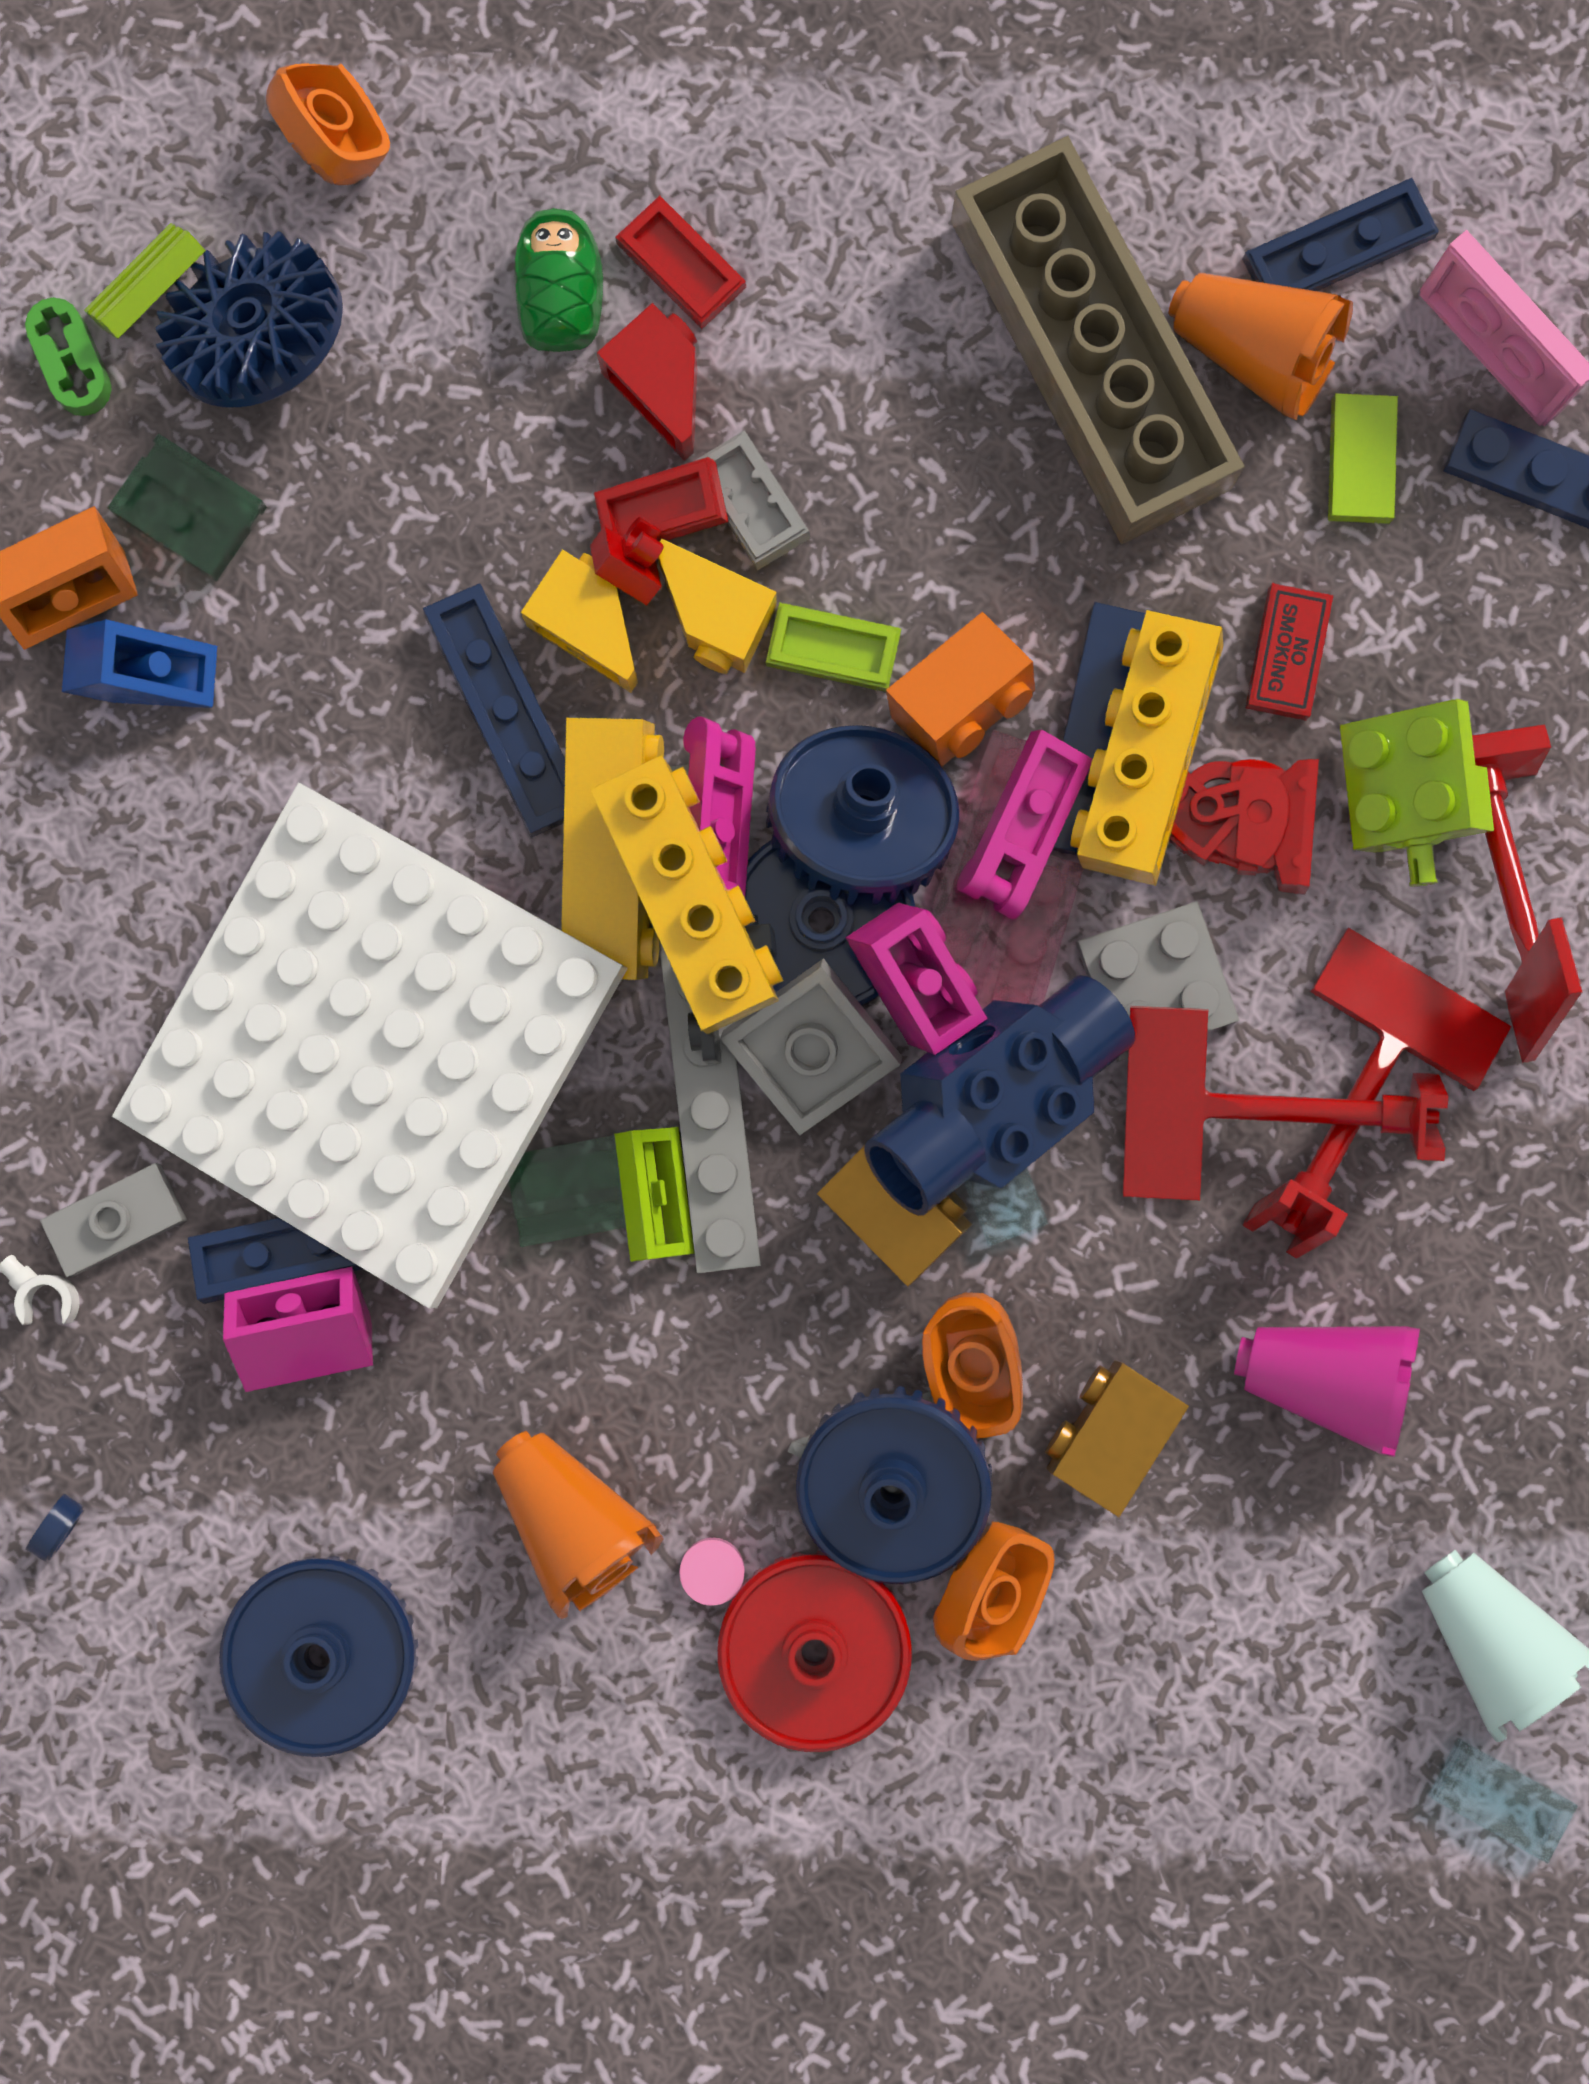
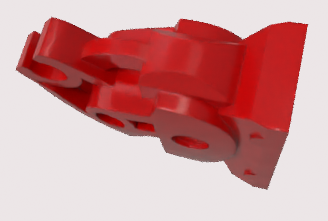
(1254, 821)

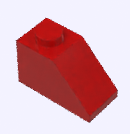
(657, 374)

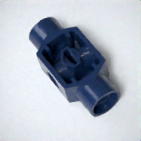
(999, 1094)

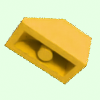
(716, 608)
(583, 618)

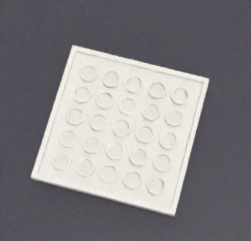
(369, 1044)

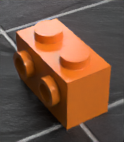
(62, 578)
(962, 690)

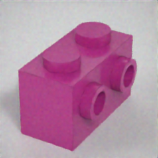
(917, 977)
(314, 1329)

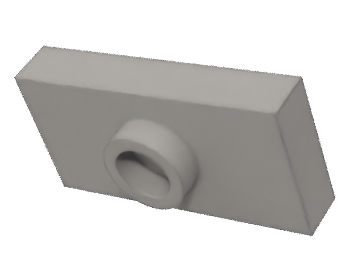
(756, 503)
(113, 1220)

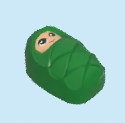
(558, 281)

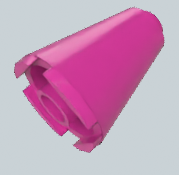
(1335, 1377)

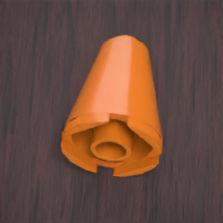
(1264, 335)
(569, 1522)

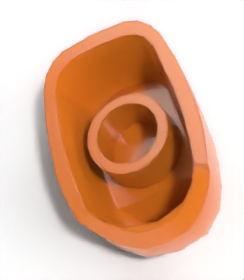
(328, 121)
(975, 1363)
(994, 1594)

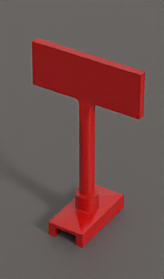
(1547, 977)
(1408, 1015)
(1171, 1103)

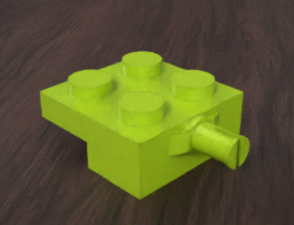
(1415, 783)

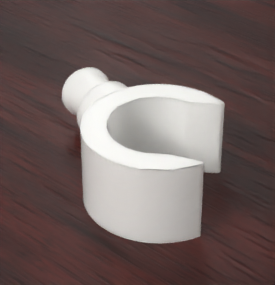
(27, 1282)

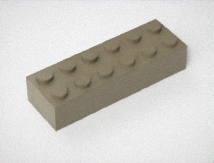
(1095, 340)

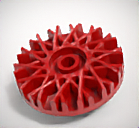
(805, 1701)

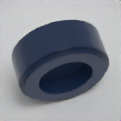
(55, 1528)

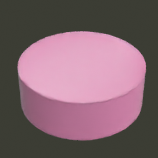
(712, 1571)

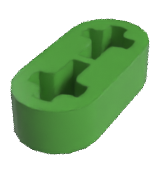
(55, 362)

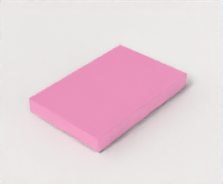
(1505, 329)

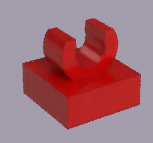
(629, 560)

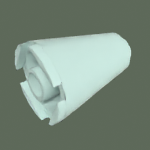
(1502, 1643)

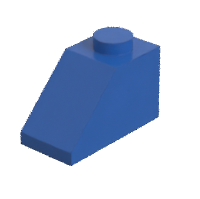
(138, 666)

